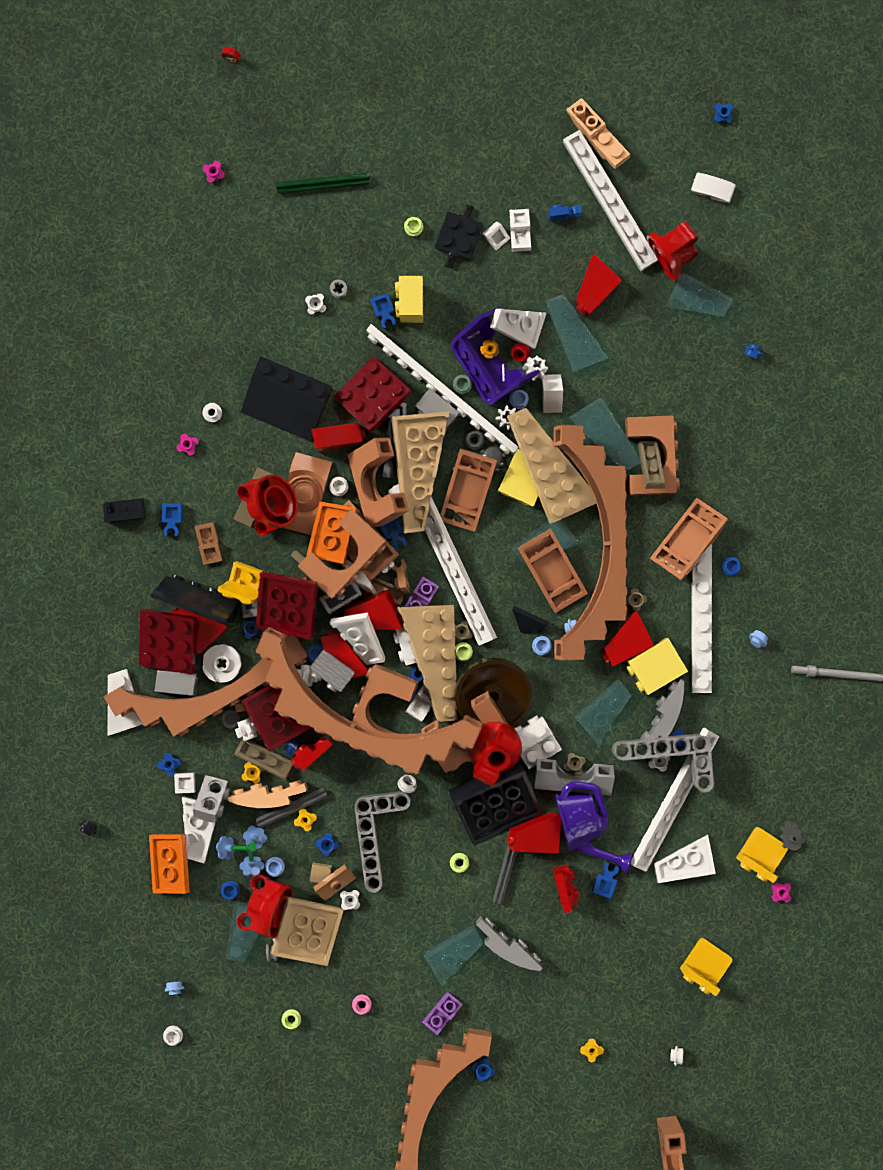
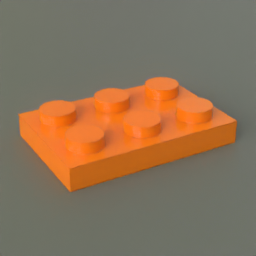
(328, 538)
(169, 863)

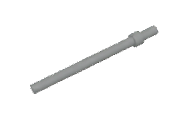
(812, 671)

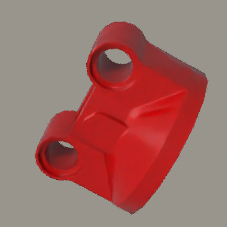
(674, 249)
(269, 502)
(491, 738)
(265, 906)

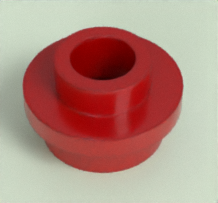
(520, 356)

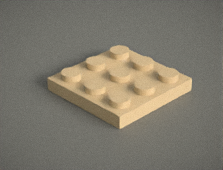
(307, 931)

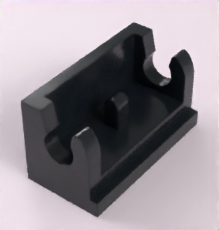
(124, 510)

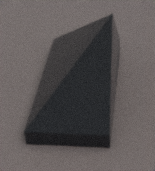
(526, 621)

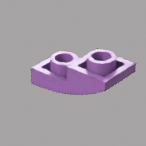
(422, 594)
(442, 1013)

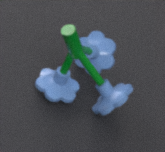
(254, 839)

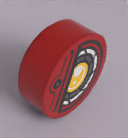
(231, 55)

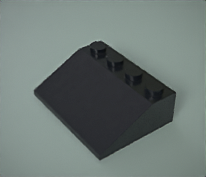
(286, 398)
(196, 599)
(491, 807)

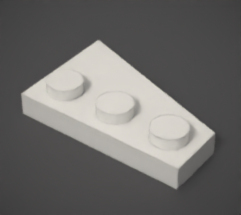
(519, 325)
(361, 635)
(131, 720)
(197, 832)
(687, 862)

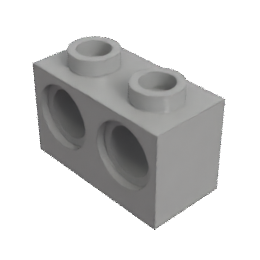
(208, 798)

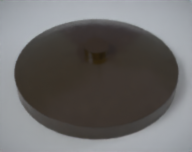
(503, 681)

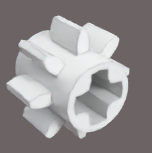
(534, 364)
(503, 421)
(306, 675)
(246, 730)

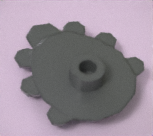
(495, 453)
(791, 836)

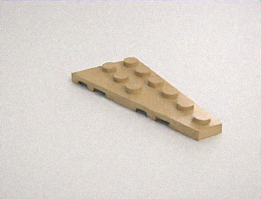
(417, 453)
(554, 477)
(433, 645)

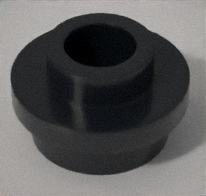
(87, 827)

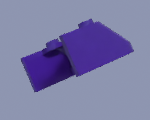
(485, 372)

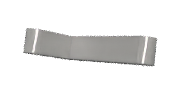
(670, 750)
(364, 834)

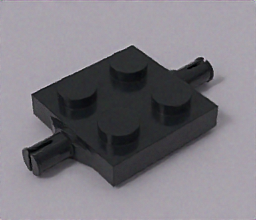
(459, 236)

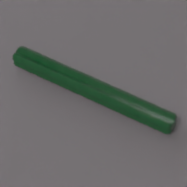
(322, 183)

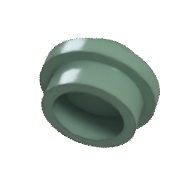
(462, 384)

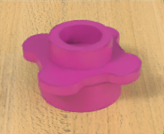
(211, 177)
(190, 450)
(781, 887)

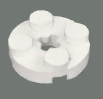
(211, 661)

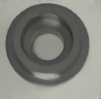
(479, 435)

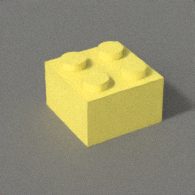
(410, 296)

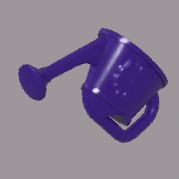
(584, 822)

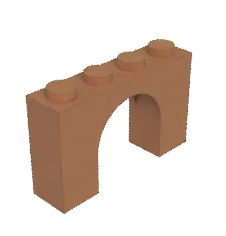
(661, 430)
(364, 465)
(334, 581)
(382, 681)
(486, 711)
(671, 1143)

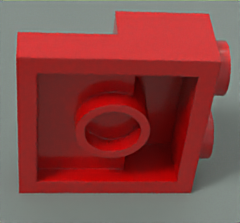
(307, 754)
(567, 893)

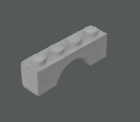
(551, 777)

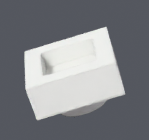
(185, 782)

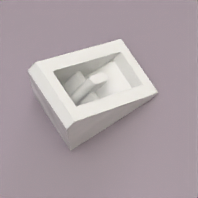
(552, 393)

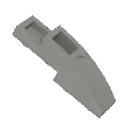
(669, 707)
(512, 951)

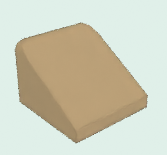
(319, 872)

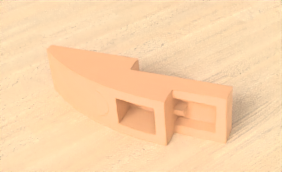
(596, 133)
(261, 797)

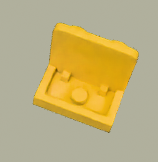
(242, 583)
(762, 854)
(706, 966)

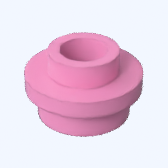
(361, 1010)

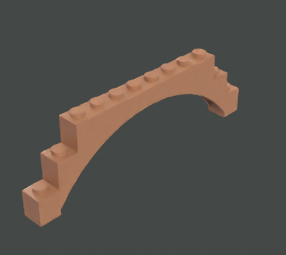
(610, 496)
(185, 712)
(396, 749)
(429, 1082)

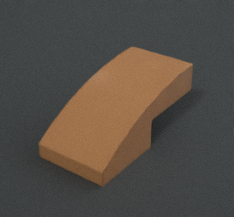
(208, 543)

